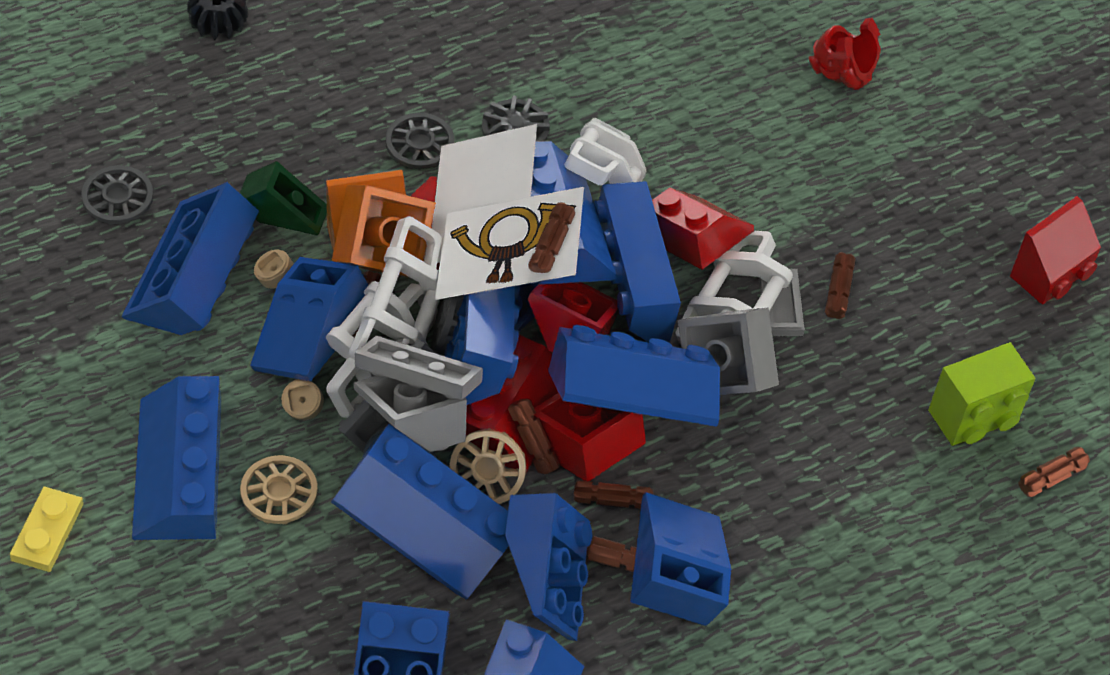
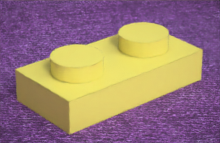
(46, 529)

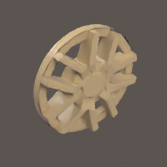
(490, 465)
(278, 489)

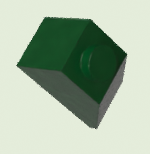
(284, 200)

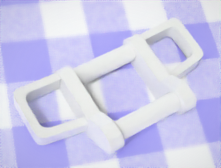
(605, 155)
(742, 264)
(424, 272)
(341, 339)

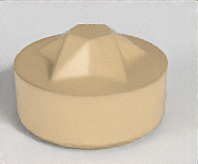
(272, 267)
(302, 399)

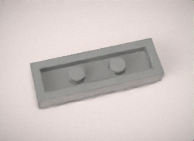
(418, 368)

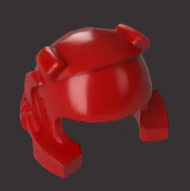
(846, 56)

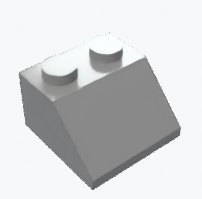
(739, 344)
(417, 412)

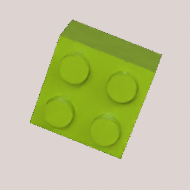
(981, 394)

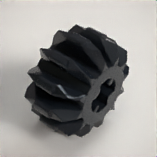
(217, 16)

